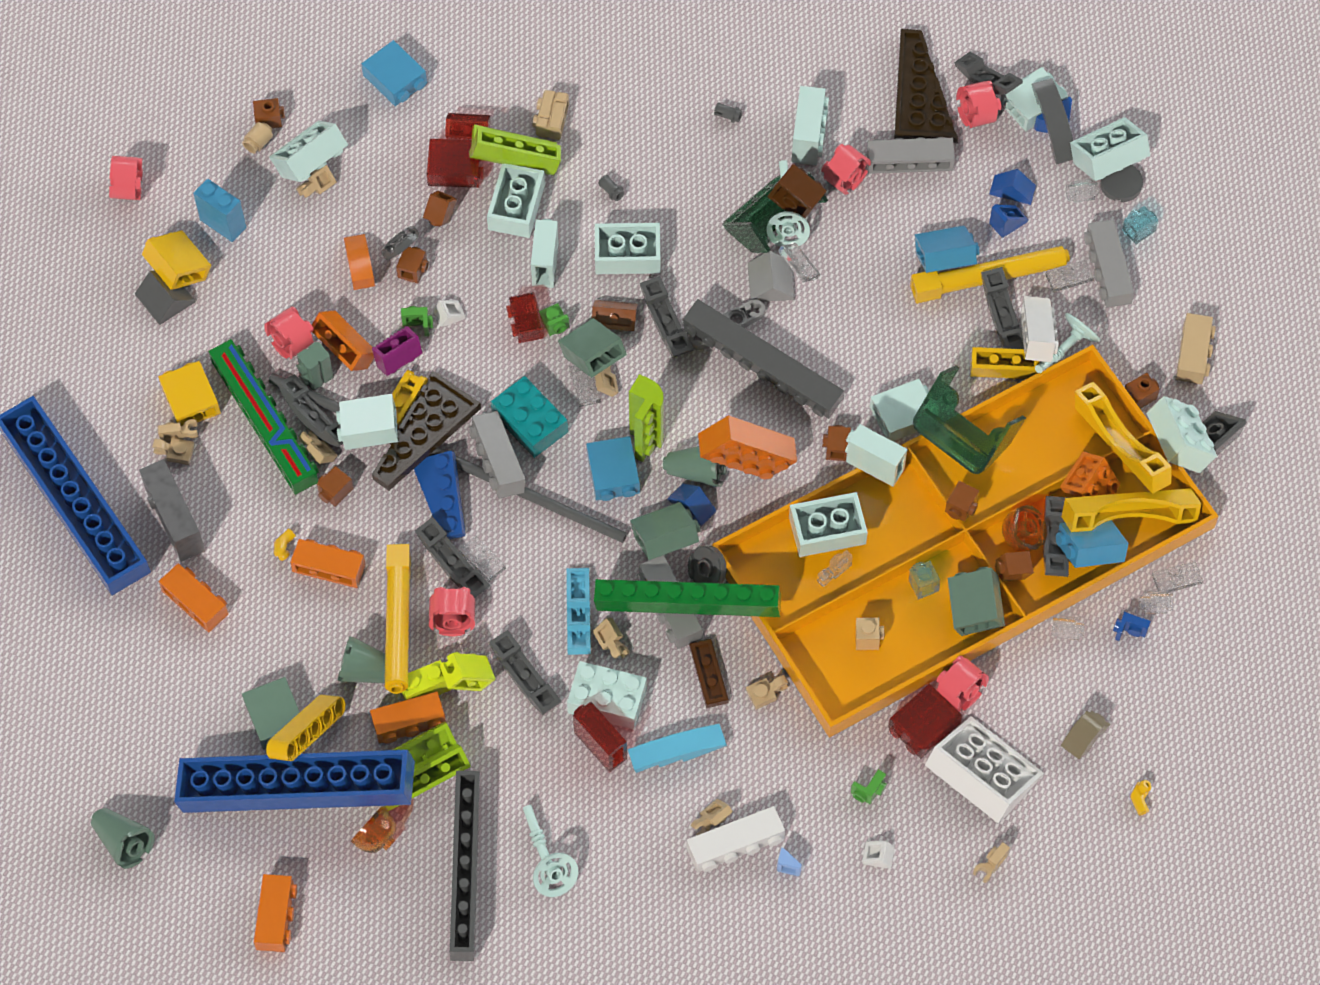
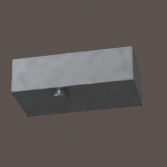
(172, 510)

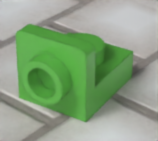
(554, 319)

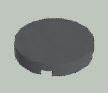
(1122, 184)
(400, 243)
(707, 565)

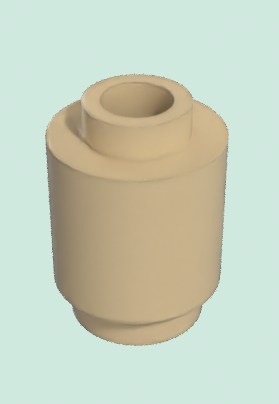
(257, 137)

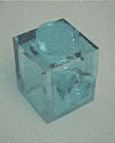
(1140, 224)
(924, 579)

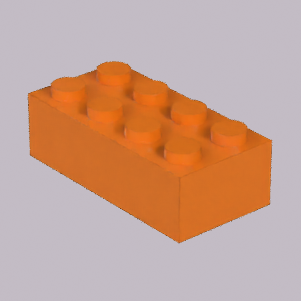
(747, 447)

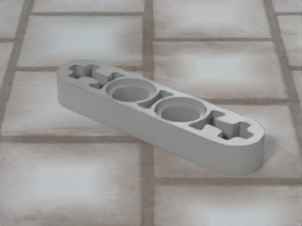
(738, 311)

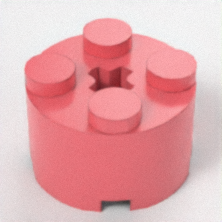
(978, 104)
(846, 168)
(125, 178)
(289, 333)
(452, 611)
(962, 683)

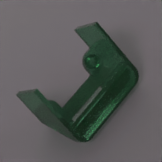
(750, 221)
(957, 435)

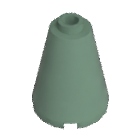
(690, 466)
(362, 663)
(122, 837)

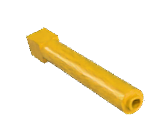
(933, 284)
(397, 617)

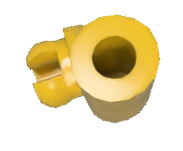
(280, 544)
(1138, 796)

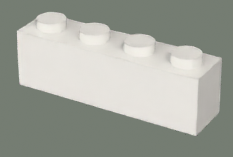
(1038, 329)
(735, 839)

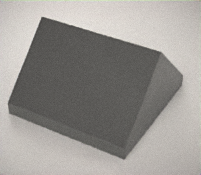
(160, 300)
(1223, 429)

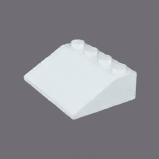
(983, 769)

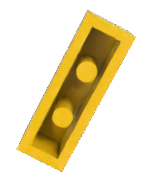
(1001, 363)

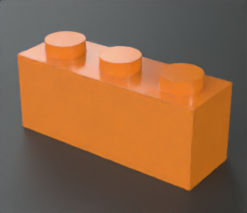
(343, 340)
(328, 563)
(194, 597)
(407, 717)
(275, 913)

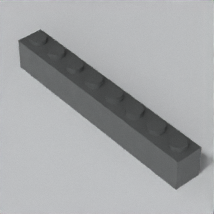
(763, 358)
(464, 866)

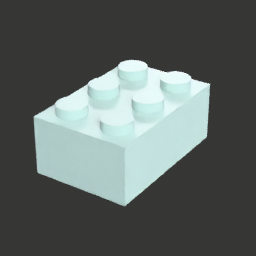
(810, 125)
(1110, 149)
(309, 151)
(516, 200)
(627, 248)
(1181, 434)
(828, 524)
(612, 691)

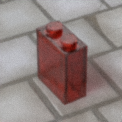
(451, 164)
(924, 721)
(599, 736)

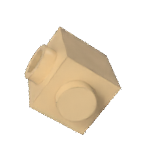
(868, 633)

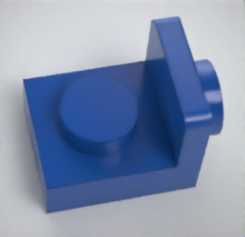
(1132, 624)

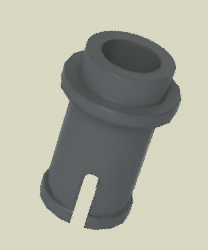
(728, 112)
(615, 192)

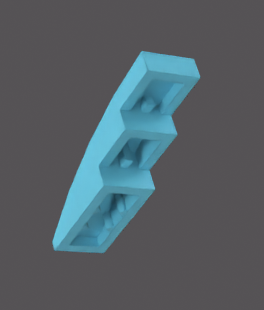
(578, 611)
(677, 747)

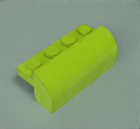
(514, 149)
(646, 416)
(435, 758)

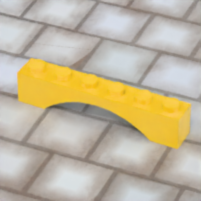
(1143, 462)
(1169, 505)

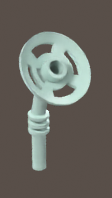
(787, 223)
(1079, 331)
(551, 869)

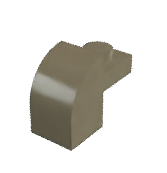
(1085, 733)

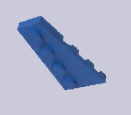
(442, 492)

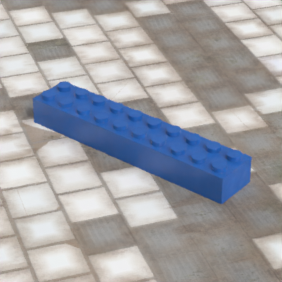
(73, 496)
(305, 783)

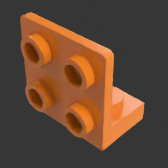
(1090, 477)

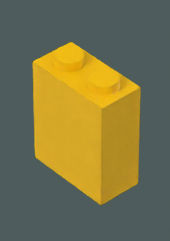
(176, 259)
(189, 393)

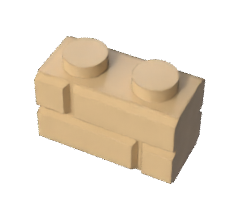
(551, 114)

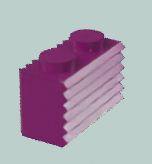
(397, 351)

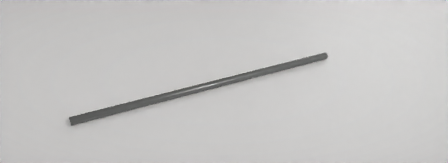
(478, 471)

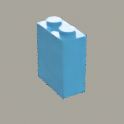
(394, 73)
(219, 210)
(946, 249)
(613, 468)
(1093, 547)

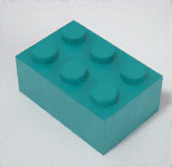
(530, 416)

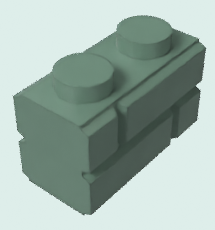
(314, 366)

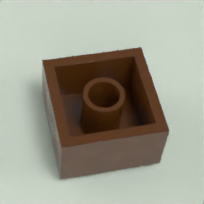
(797, 192)

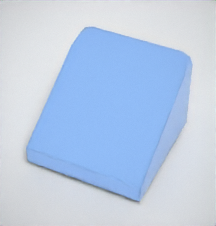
(788, 864)

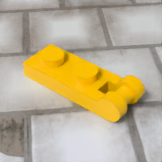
(406, 395)

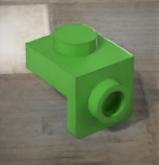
(417, 317)
(875, 787)

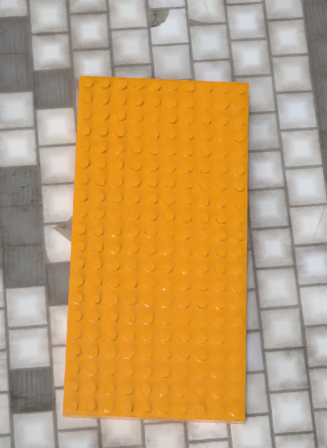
(910, 526)

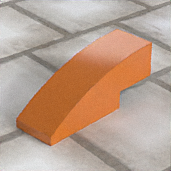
(359, 262)

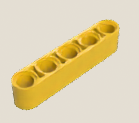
(305, 727)

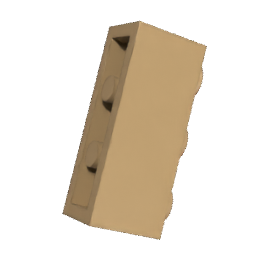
(1195, 348)

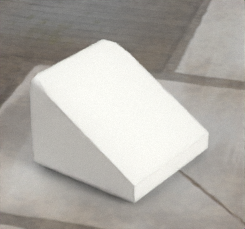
(448, 312)
(878, 854)

